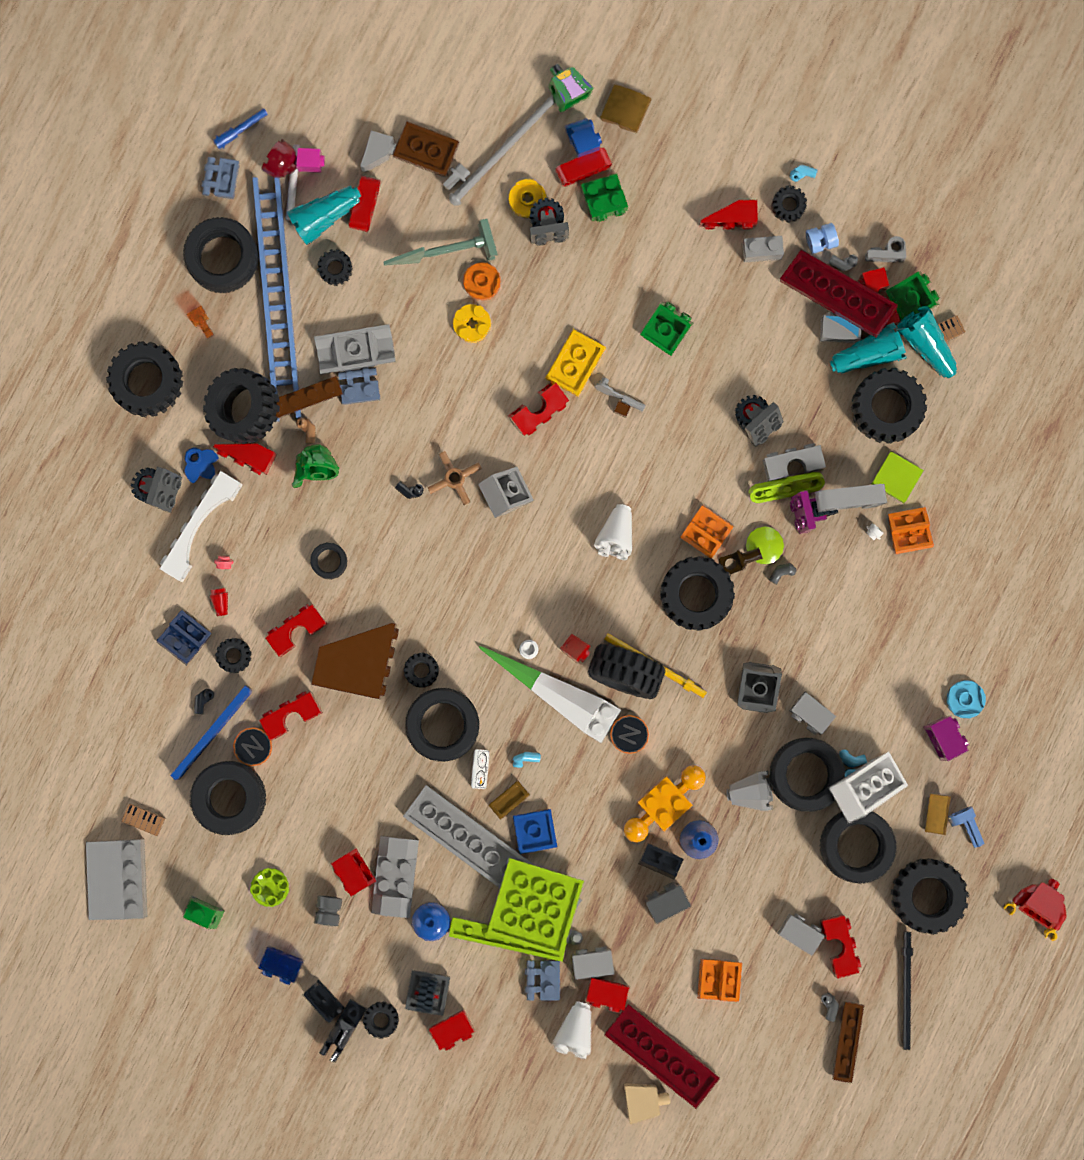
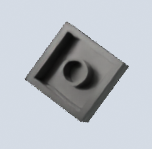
(667, 903)

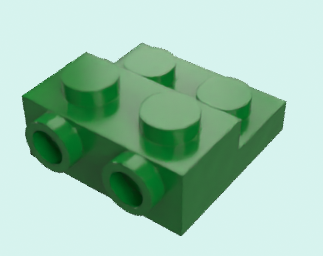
(604, 198)
(913, 294)
(667, 327)

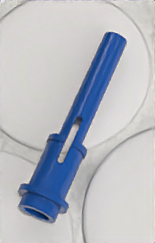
(232, 133)

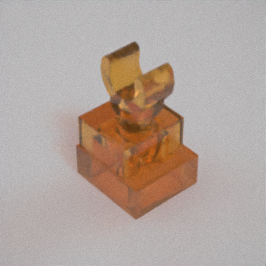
(199, 318)

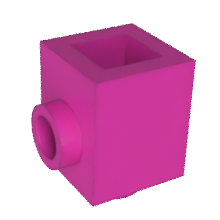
(310, 160)

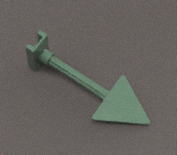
(485, 240)

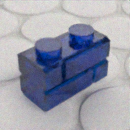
(281, 965)

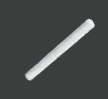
(292, 187)

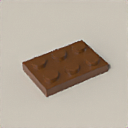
(426, 149)

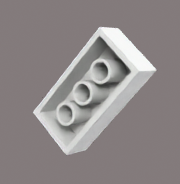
(868, 787)

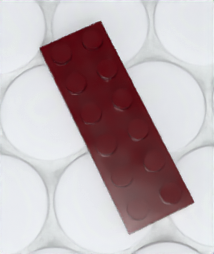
(838, 293)
(662, 1056)

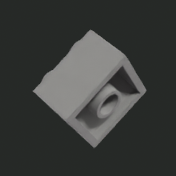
(505, 491)

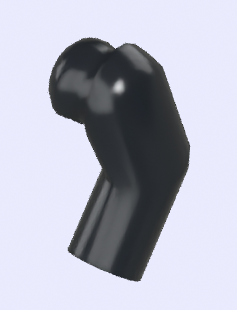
(201, 699)

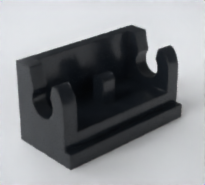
(660, 861)
(323, 1001)

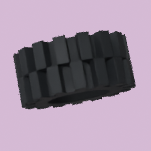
(794, 193)
(335, 278)
(421, 658)
(222, 659)
(381, 1007)

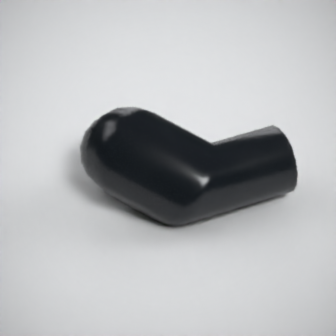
(410, 492)

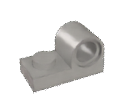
(876, 254)

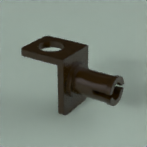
(741, 559)

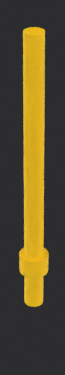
(688, 684)

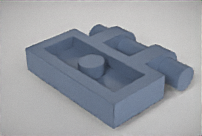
(226, 177)
(359, 392)
(549, 980)

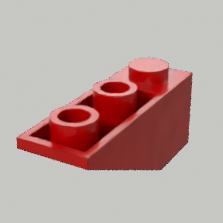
(738, 214)
(253, 455)
(575, 649)

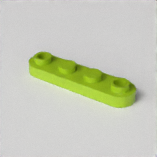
(786, 487)

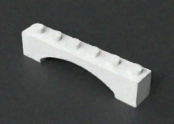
(177, 561)

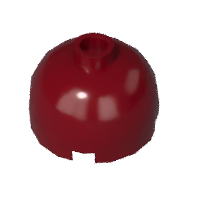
(280, 160)

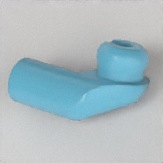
(802, 171)
(526, 756)
(850, 760)

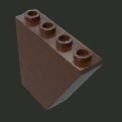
(357, 662)

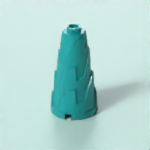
(321, 213)
(927, 339)
(870, 351)

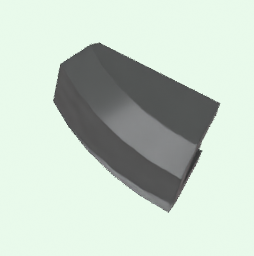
(759, 687)

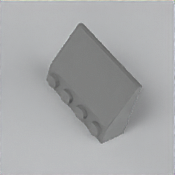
(116, 879)

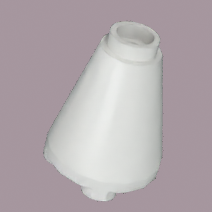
(616, 534)
(575, 1032)

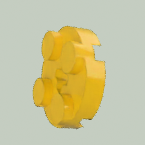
(523, 187)
(478, 314)

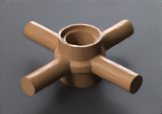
(451, 470)

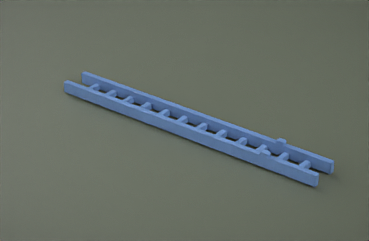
(266, 290)

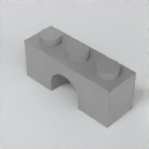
(810, 458)

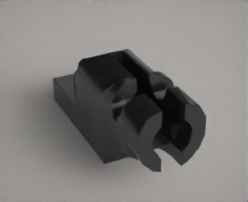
(343, 1029)

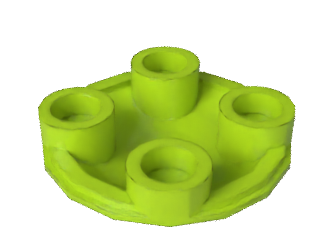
(769, 543)
(269, 887)

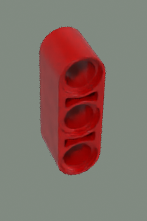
(583, 167)
(363, 211)

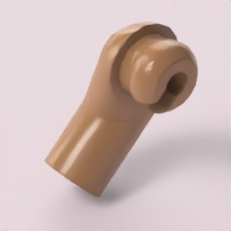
(309, 428)

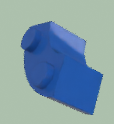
(583, 137)

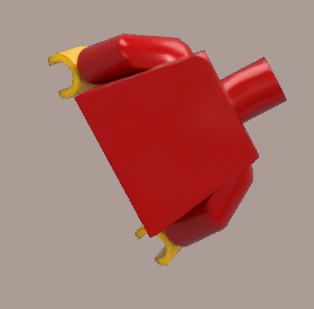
(1043, 905)

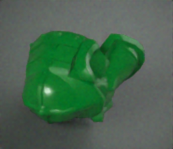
(314, 464)

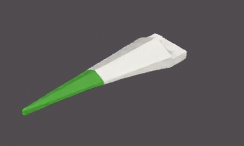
(583, 709)

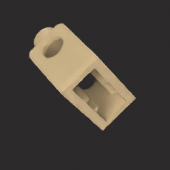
(644, 1101)

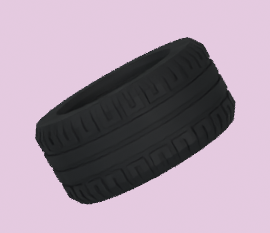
(213, 229)
(414, 721)
(779, 766)
(882, 860)

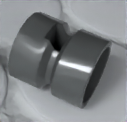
(328, 910)

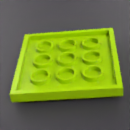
(535, 907)

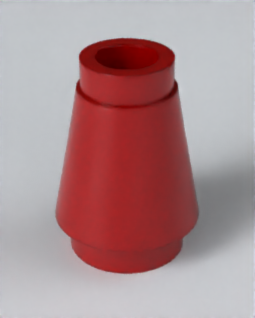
(219, 599)

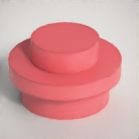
(223, 562)

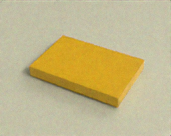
(575, 362)

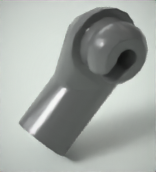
(845, 264)
(781, 570)
(832, 1006)

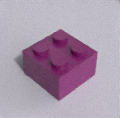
(946, 738)

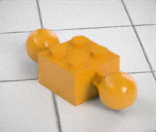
(664, 803)

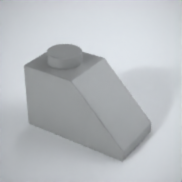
(377, 150)

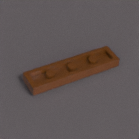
(309, 396)
(848, 1042)

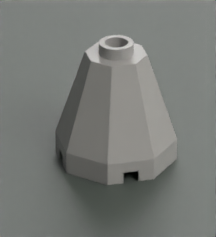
(752, 792)

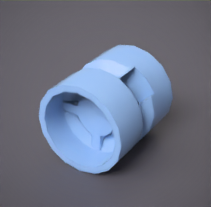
(822, 238)

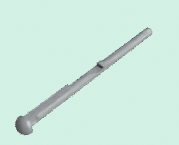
(482, 170)

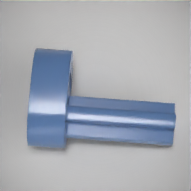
(967, 817)

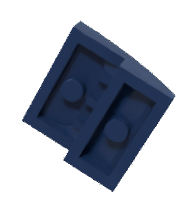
(184, 637)

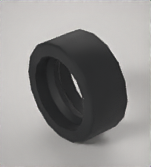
(328, 546)

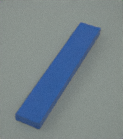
(211, 733)

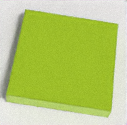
(898, 476)

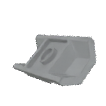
(355, 349)
(395, 877)

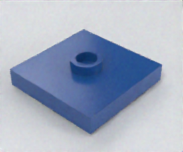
(535, 831)

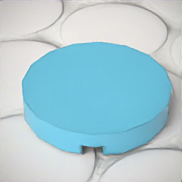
(966, 699)

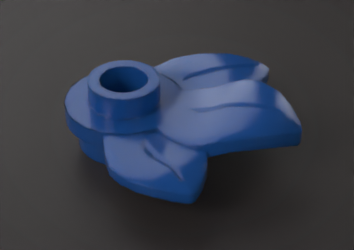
(202, 466)

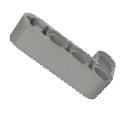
(851, 497)

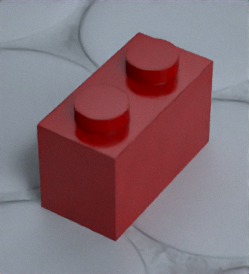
(353, 872)
(607, 994)
(452, 1030)

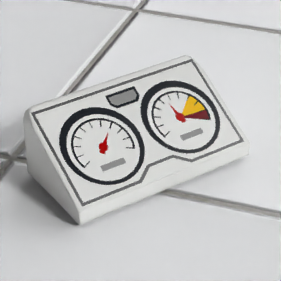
(480, 769)

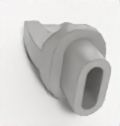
(459, 173)

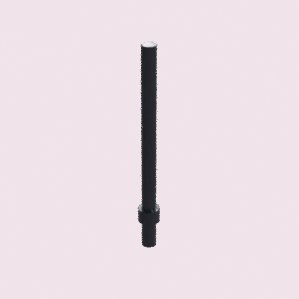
(907, 952)

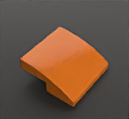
(910, 530)
(707, 531)
(719, 980)

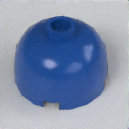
(431, 921)

